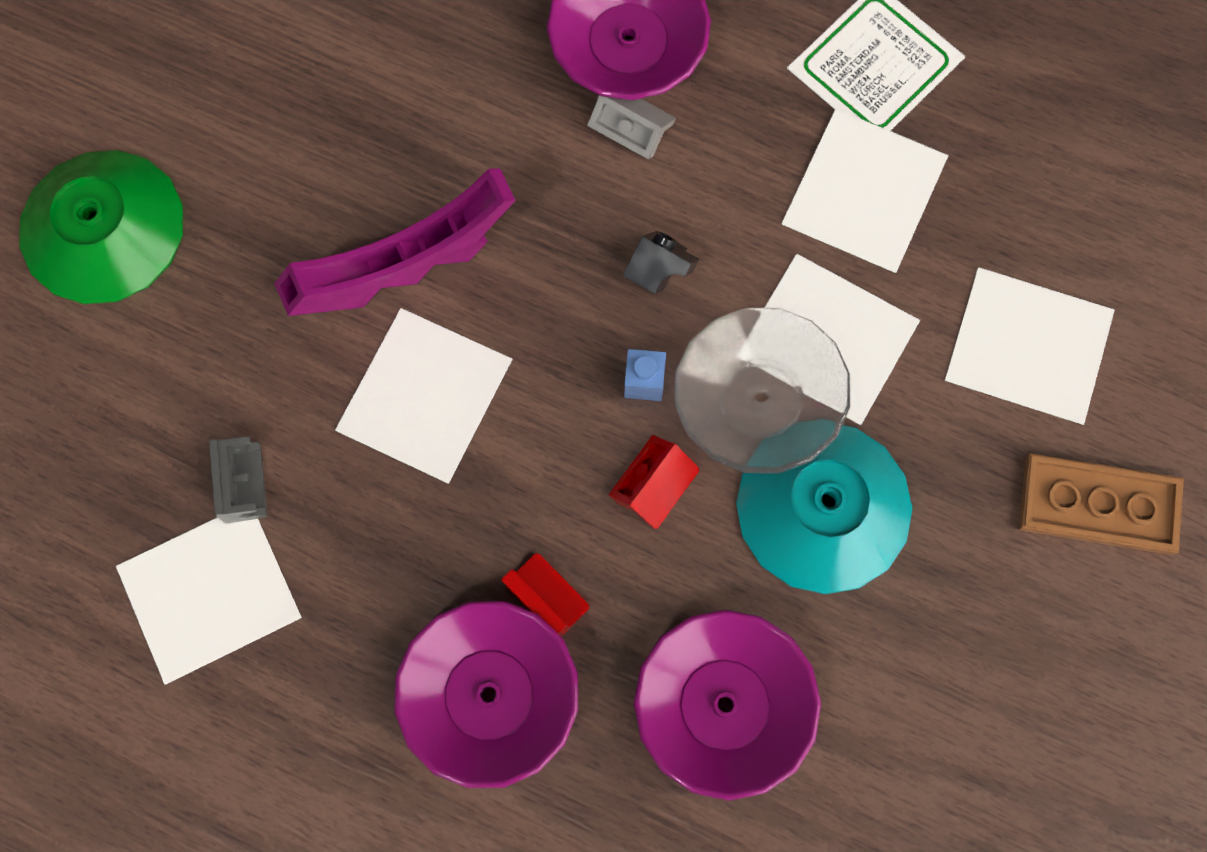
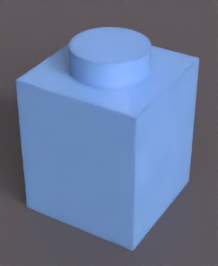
(644, 375)

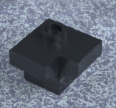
(657, 259)

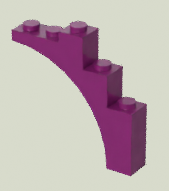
(401, 259)

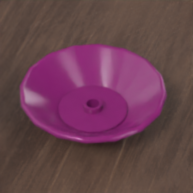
(664, 50)
(443, 687)
(770, 694)

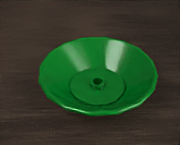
(116, 250)

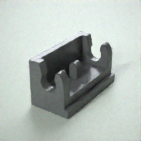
(238, 479)

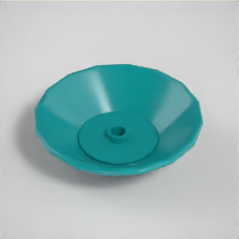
(823, 545)

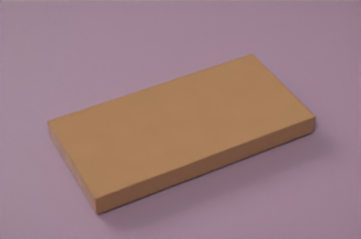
(1101, 504)

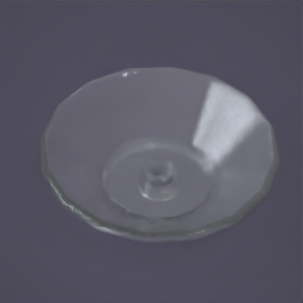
(770, 355)

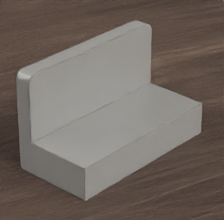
(631, 123)

